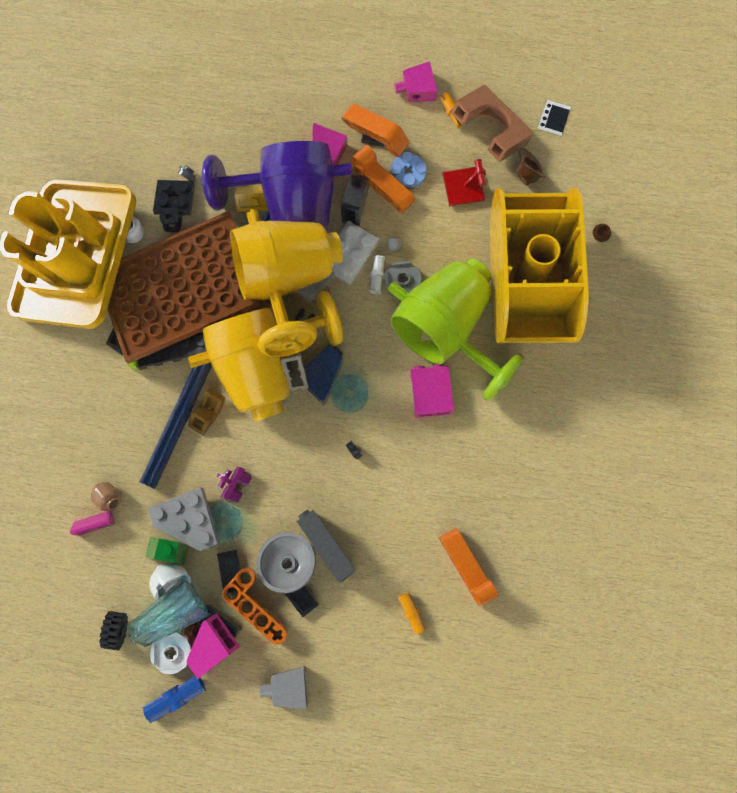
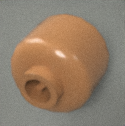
(105, 496)

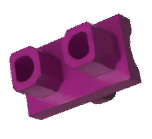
(237, 476)

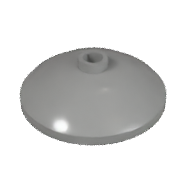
(275, 556)

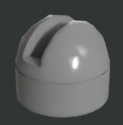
(395, 244)

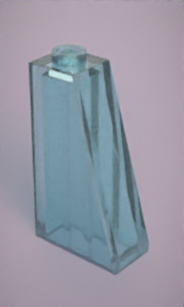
(170, 613)

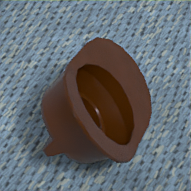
(529, 167)

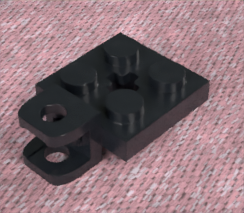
(173, 210)

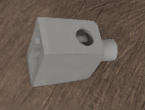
(287, 689)

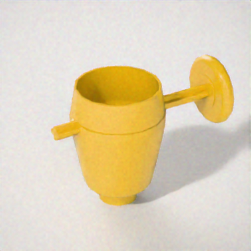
(279, 260)
(250, 377)

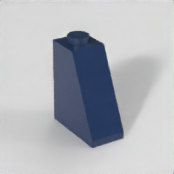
(323, 372)

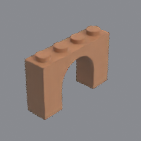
(485, 103)

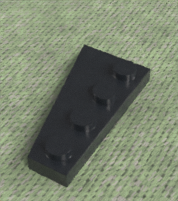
(183, 349)

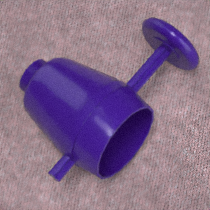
(293, 177)

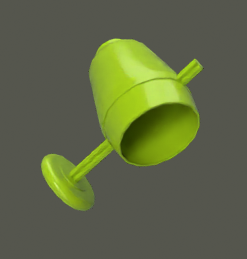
(448, 311)

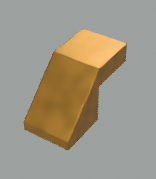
(207, 412)

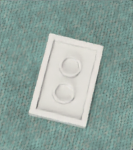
(356, 249)

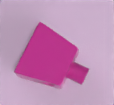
(418, 84)

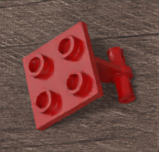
(465, 184)

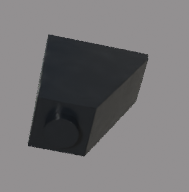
(354, 199)

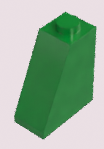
(167, 550)

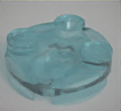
(359, 397)
(234, 519)

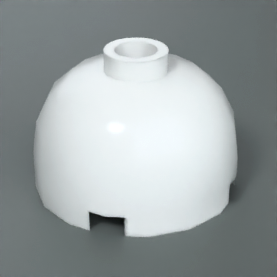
(166, 577)

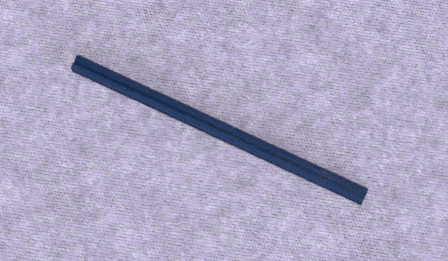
(177, 420)

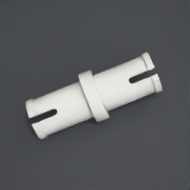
(377, 274)

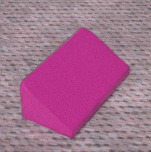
(92, 523)

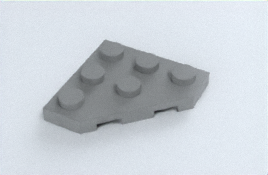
(187, 519)

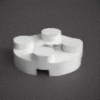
(163, 661)

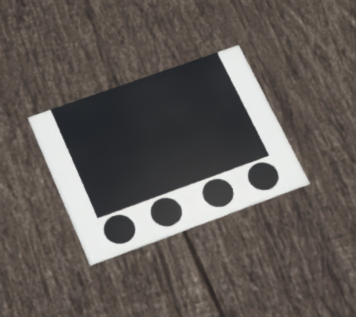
(554, 117)

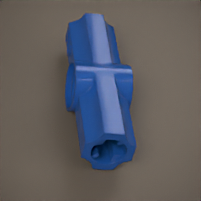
(173, 699)

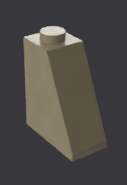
(295, 371)

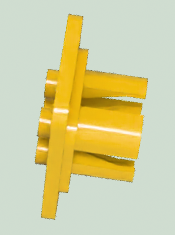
(69, 251)

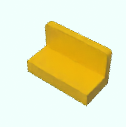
(250, 198)

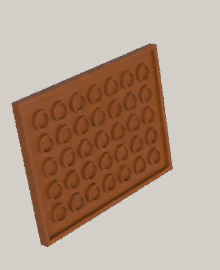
(176, 288)

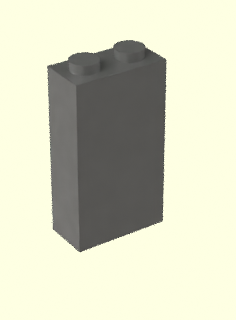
(325, 545)

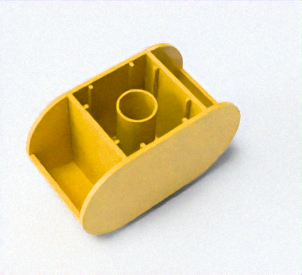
(538, 267)

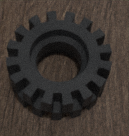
(113, 630)

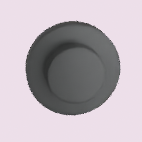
(186, 172)

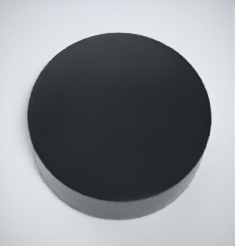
(354, 450)

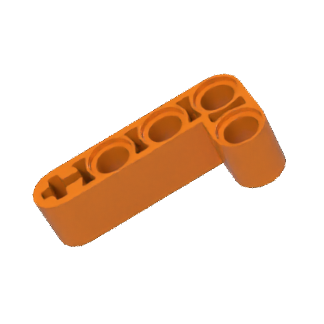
(377, 128)
(386, 185)
(468, 568)
(258, 608)

